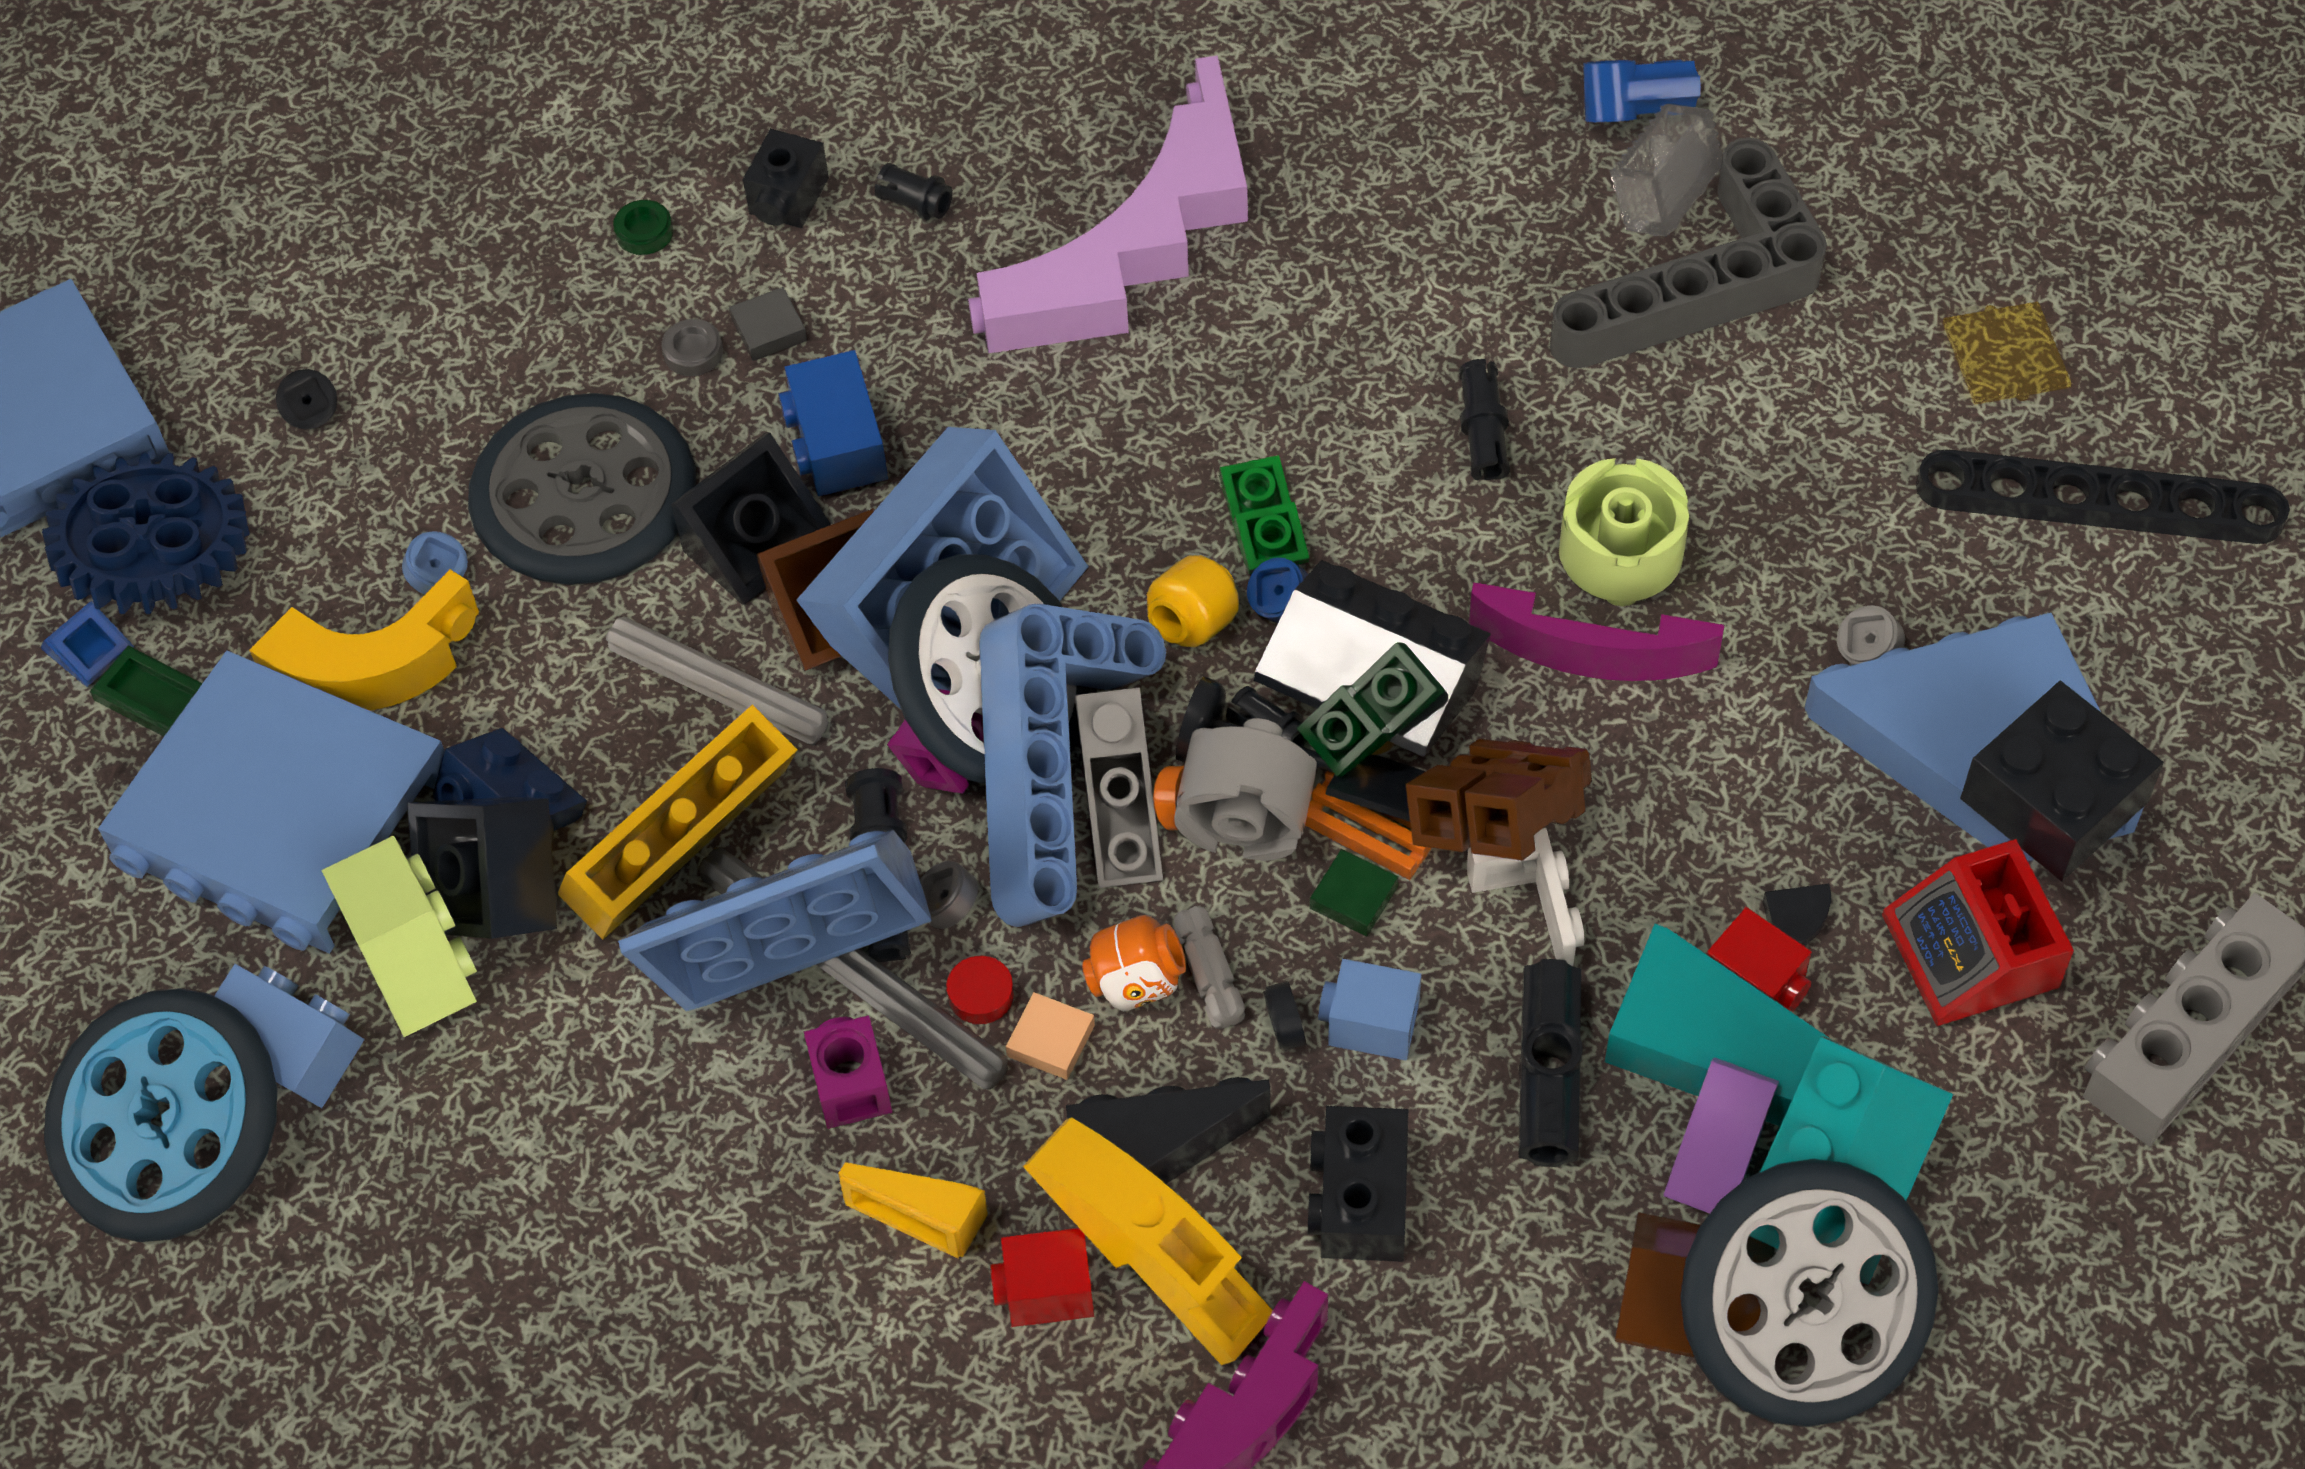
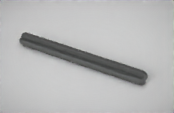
(887, 993)

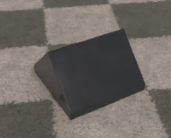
(743, 511)

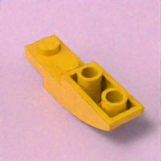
(1155, 1232)

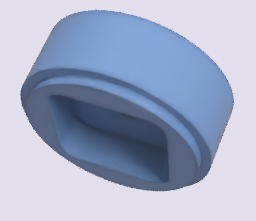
(430, 558)

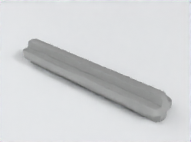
(716, 679)

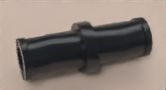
(1484, 420)

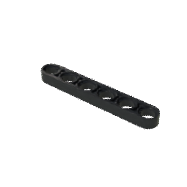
(2100, 487)

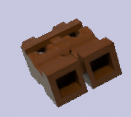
(1498, 797)

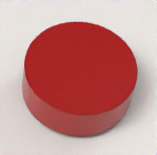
(980, 989)

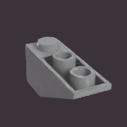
(1118, 787)

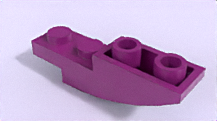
(1266, 1397)

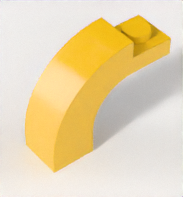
(378, 665)

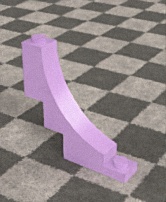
(1080, 286)

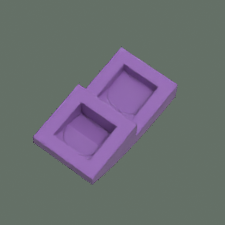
(1720, 1135)

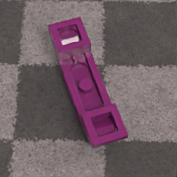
(1592, 649)

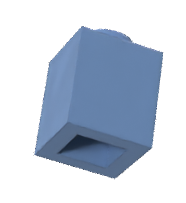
(1371, 1009)

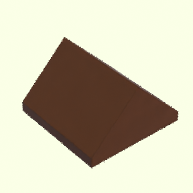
(788, 573)
(1653, 1285)

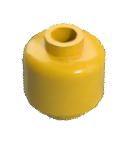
(1192, 601)

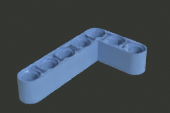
(1027, 745)

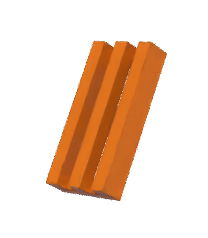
(1360, 841)

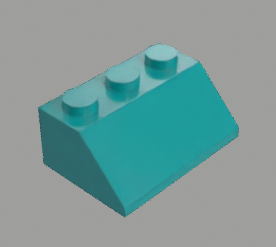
(1861, 1116)

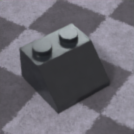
(489, 863)

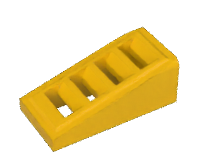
(920, 1206)

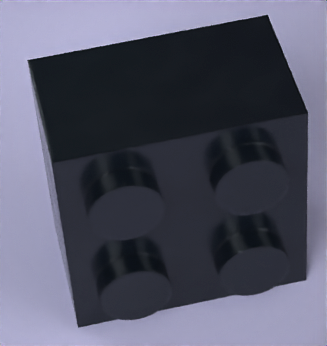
(2061, 780)

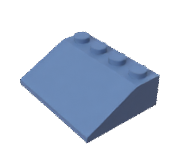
(953, 501)
(781, 921)

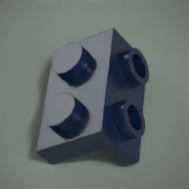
(502, 767)

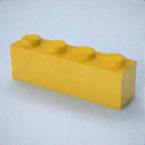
(676, 822)

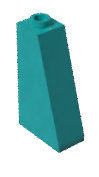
(1693, 1009)

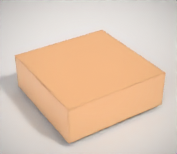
(1050, 1035)

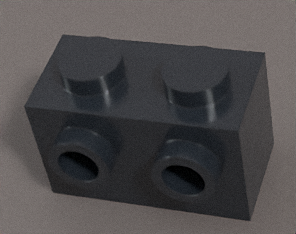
(1362, 1183)

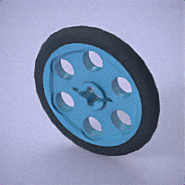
(242, 1118)

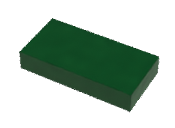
(145, 690)

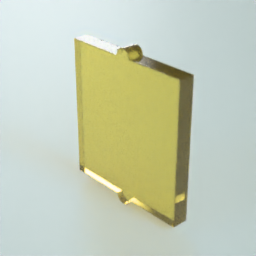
(2006, 353)

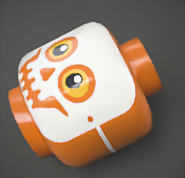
(1134, 962)

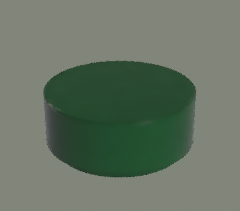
(643, 227)

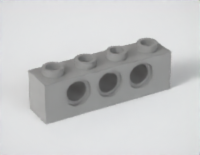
(2150, 1096)

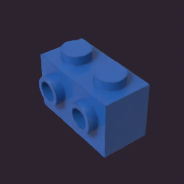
(835, 423)

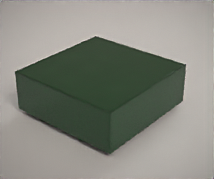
(1354, 892)

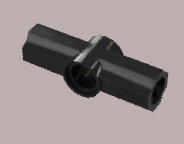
(1547, 1094)

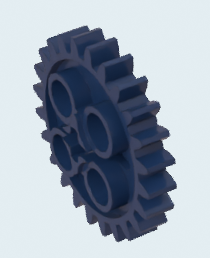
(146, 533)

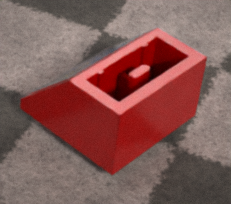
(1979, 934)

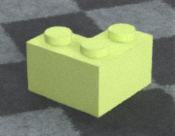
(403, 933)

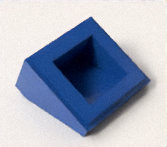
(86, 644)

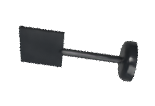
(1371, 784)

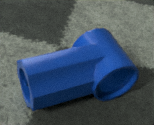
(1623, 89)

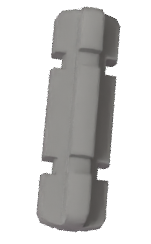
(1209, 967)

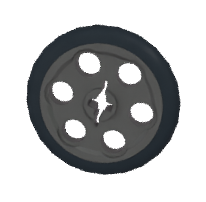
(591, 553)

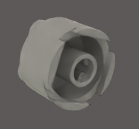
(1245, 790)

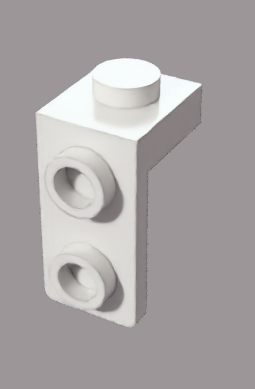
(1551, 877)

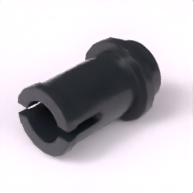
(925, 195)
(1256, 706)

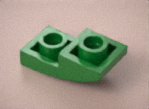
(1263, 512)

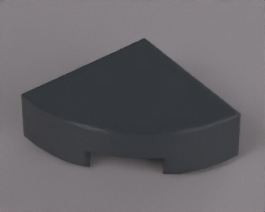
(1798, 910)

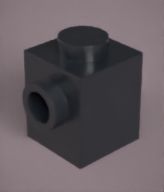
(785, 179)

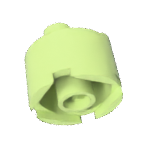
(1624, 530)

